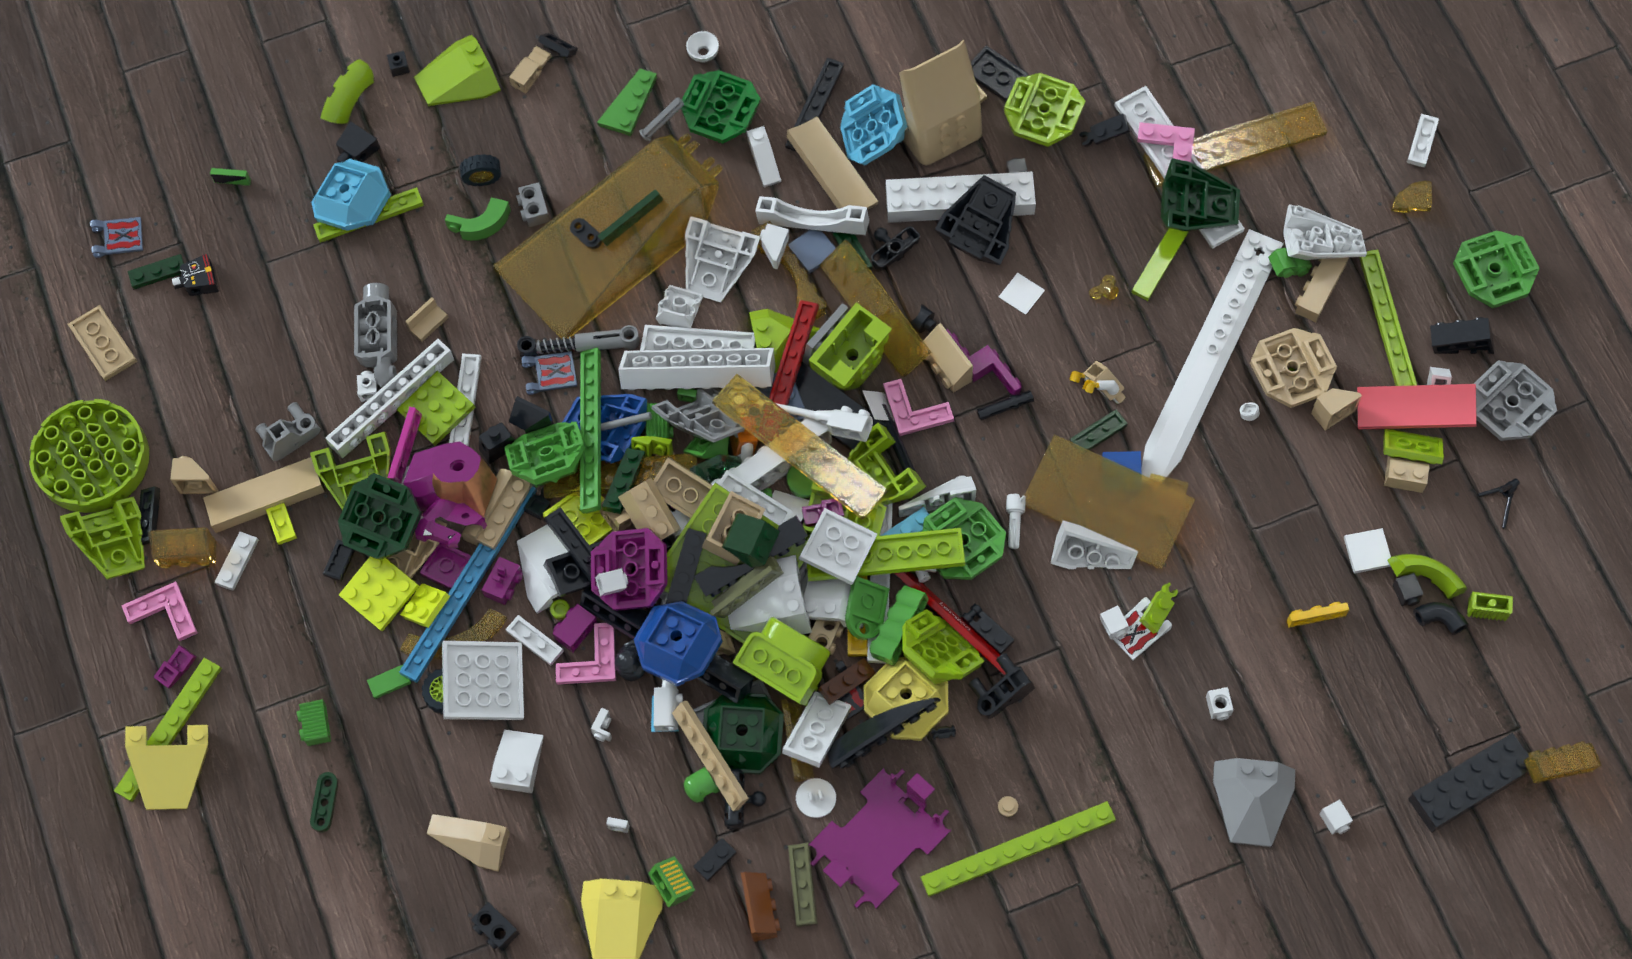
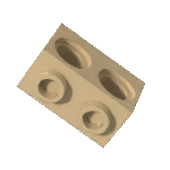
(820, 634)

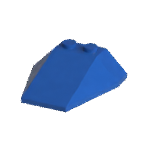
(615, 407)

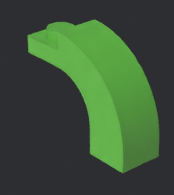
(483, 226)

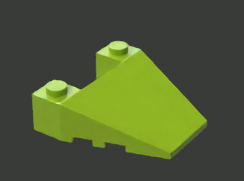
(869, 459)
(342, 477)

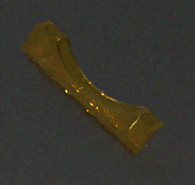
(805, 289)

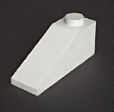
(763, 156)

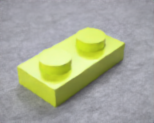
(281, 523)

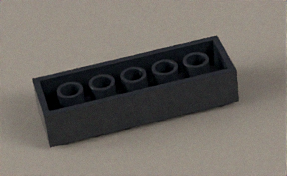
(1470, 783)

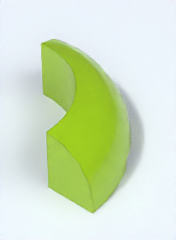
(347, 91)
(1439, 573)

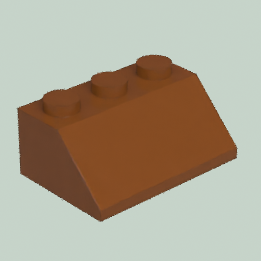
(760, 906)

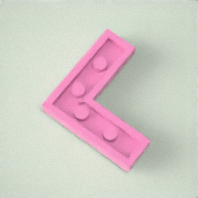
(1174, 136)
(915, 421)
(166, 598)
(592, 671)

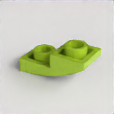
(652, 445)

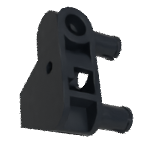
(1007, 691)

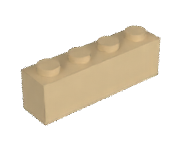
(1320, 288)

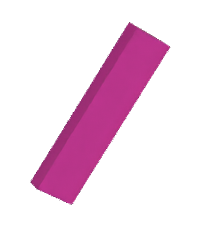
(405, 445)

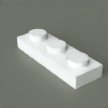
(1422, 140)
(236, 561)
(534, 640)

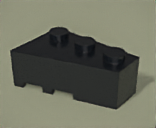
(1462, 335)

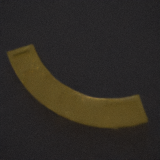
(481, 632)

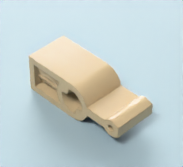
(529, 69)

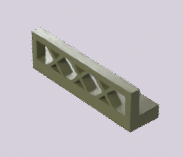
(746, 588)

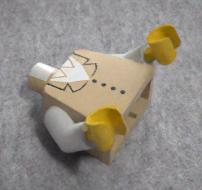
(1100, 377)

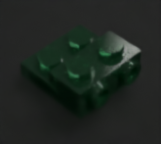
(716, 467)

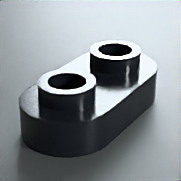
(585, 232)

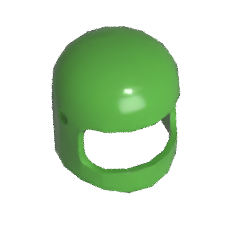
(700, 785)

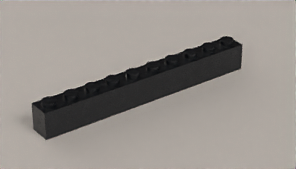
(719, 675)

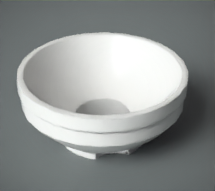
(702, 40)

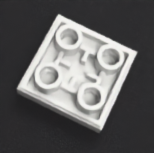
(1367, 550)

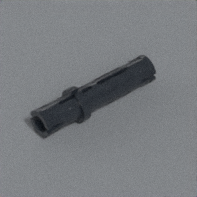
(1005, 405)

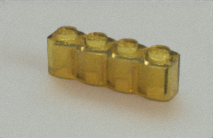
(1562, 762)

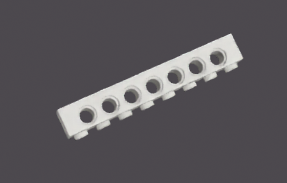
(389, 398)

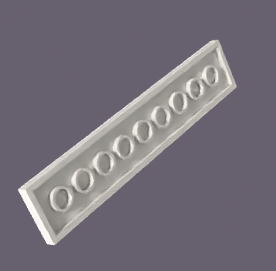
(1144, 108)

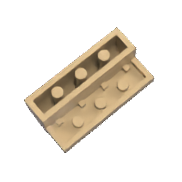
(502, 508)

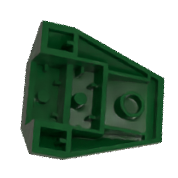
(1197, 199)

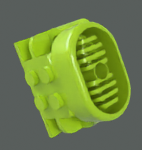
(855, 335)
(784, 660)

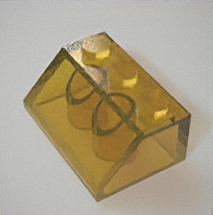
(182, 547)

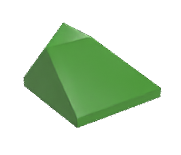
(707, 449)

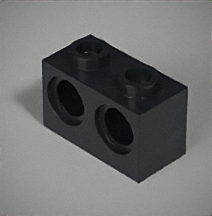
(497, 924)

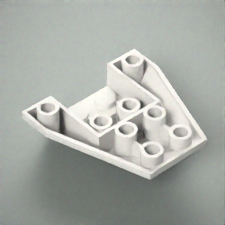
(1316, 236)

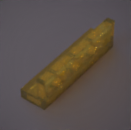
(792, 712)

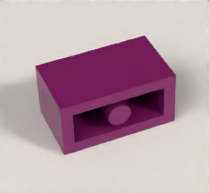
(574, 627)

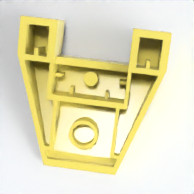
(166, 772)

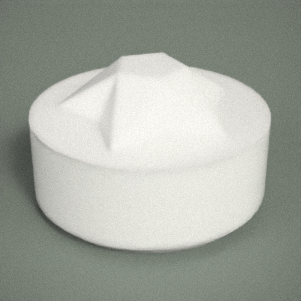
(1249, 411)

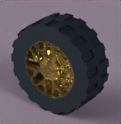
(480, 170)

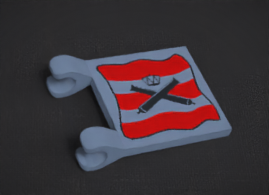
(119, 236)
(553, 372)

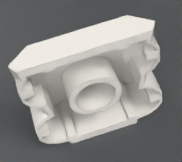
(678, 307)

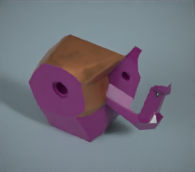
(449, 484)

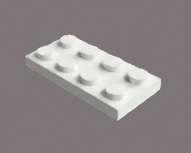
(816, 730)

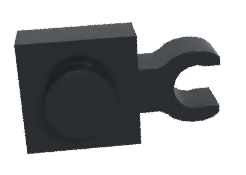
(537, 505)

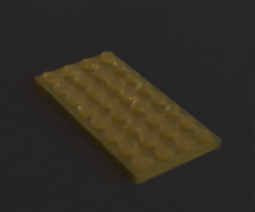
(1108, 499)

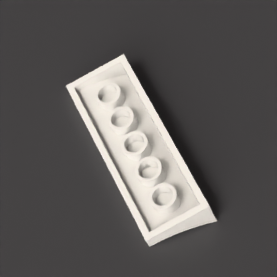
(691, 338)

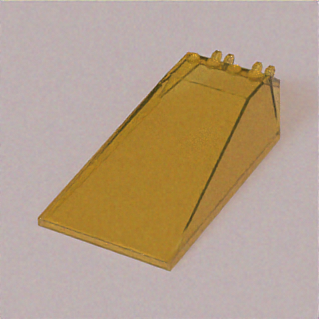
(575, 283)

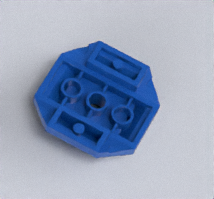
(679, 659)

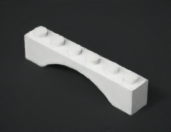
(843, 220)

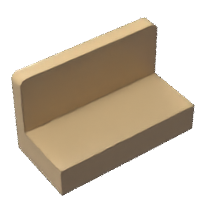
(426, 320)

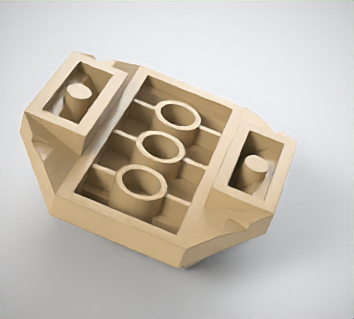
(1296, 350)

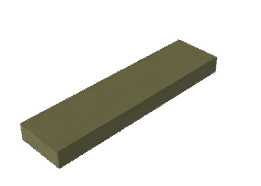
(802, 884)

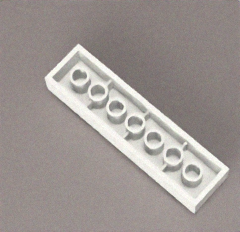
(931, 196)
(695, 368)

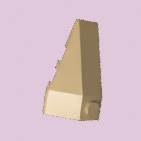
(474, 840)

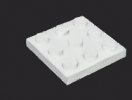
(838, 546)

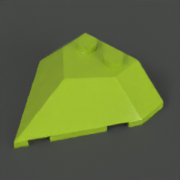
(772, 331)

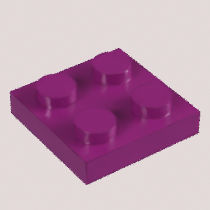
(445, 565)

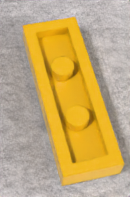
(1317, 614)

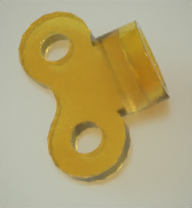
(1106, 288)

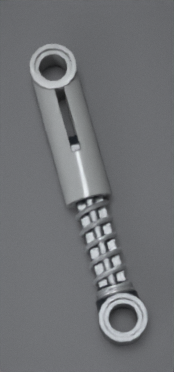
(583, 341)

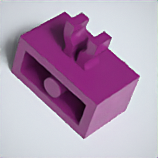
(502, 581)

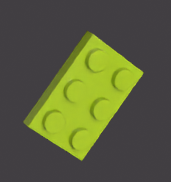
(1413, 446)

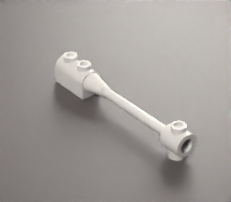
(839, 422)
(666, 701)

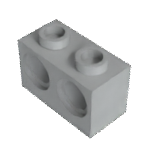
(531, 205)

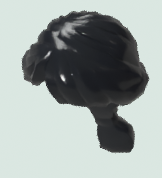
(628, 662)

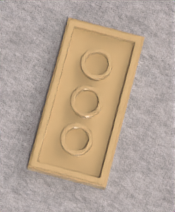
(102, 343)

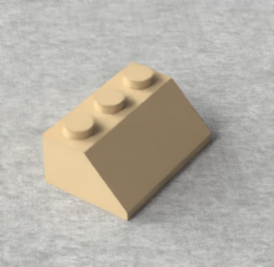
(948, 359)
(649, 509)

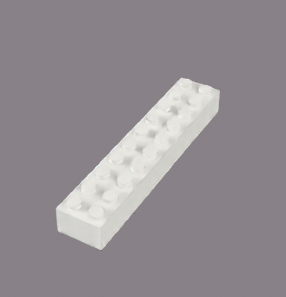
(760, 469)

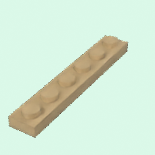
(710, 756)

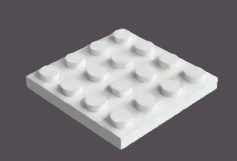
(482, 680)

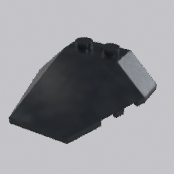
(980, 221)

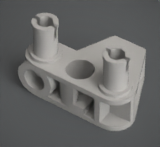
(287, 436)

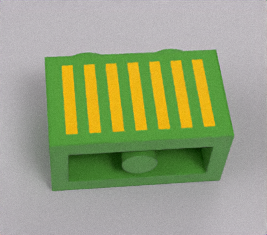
(671, 881)

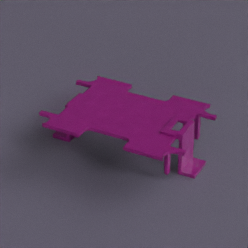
(880, 837)

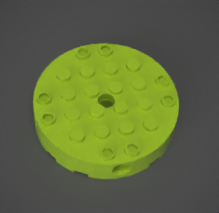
(115, 461)

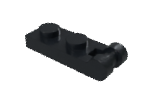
(988, 629)

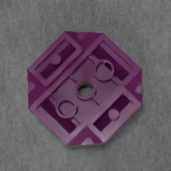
(624, 551)

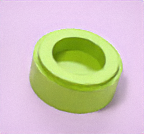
(559, 609)

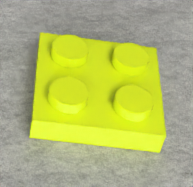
(425, 605)

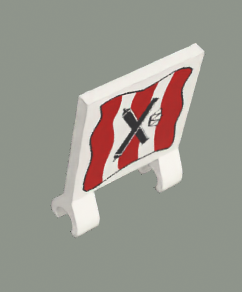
(1138, 636)

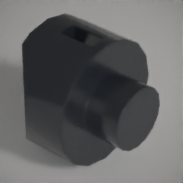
(924, 320)

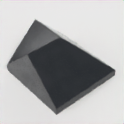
(529, 416)

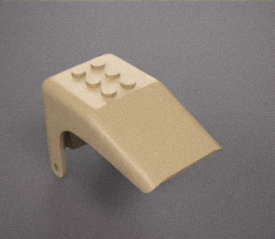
(941, 105)

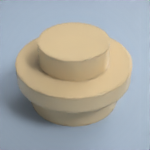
(1008, 806)

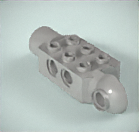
(376, 332)

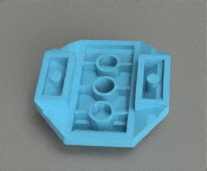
(872, 124)
(351, 195)

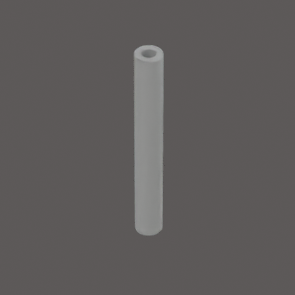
(626, 421)

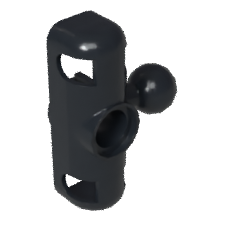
(886, 253)
(757, 799)

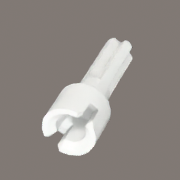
(1015, 507)

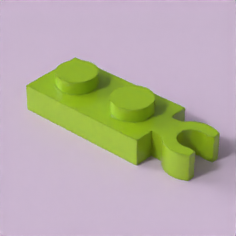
(1158, 609)

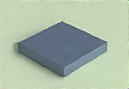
(811, 249)

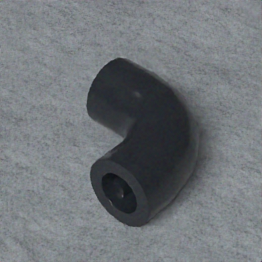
(1441, 613)

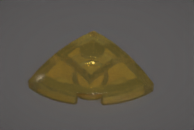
(1414, 197)

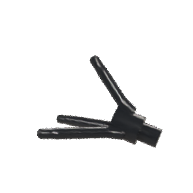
(1508, 491)

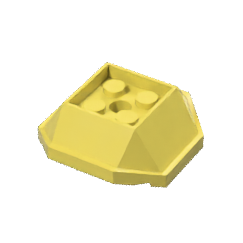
(885, 692)

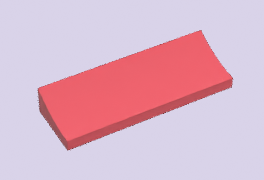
(1417, 406)

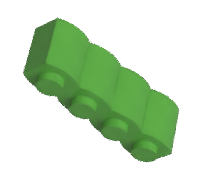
(889, 643)

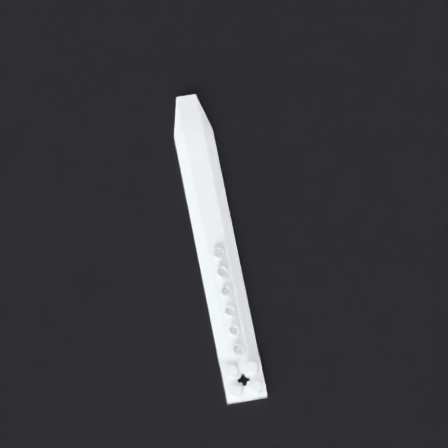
(1209, 356)

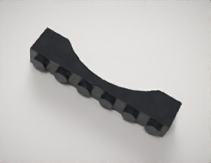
(715, 577)

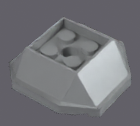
(1516, 384)

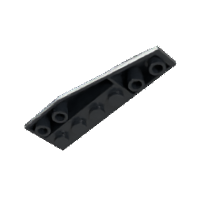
(876, 731)

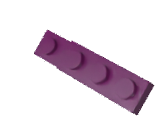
(987, 361)

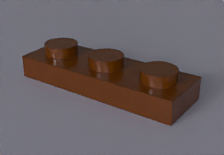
(846, 681)

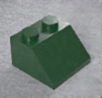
(750, 540)

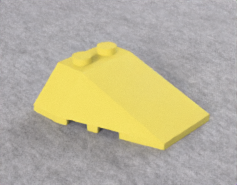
(619, 916)

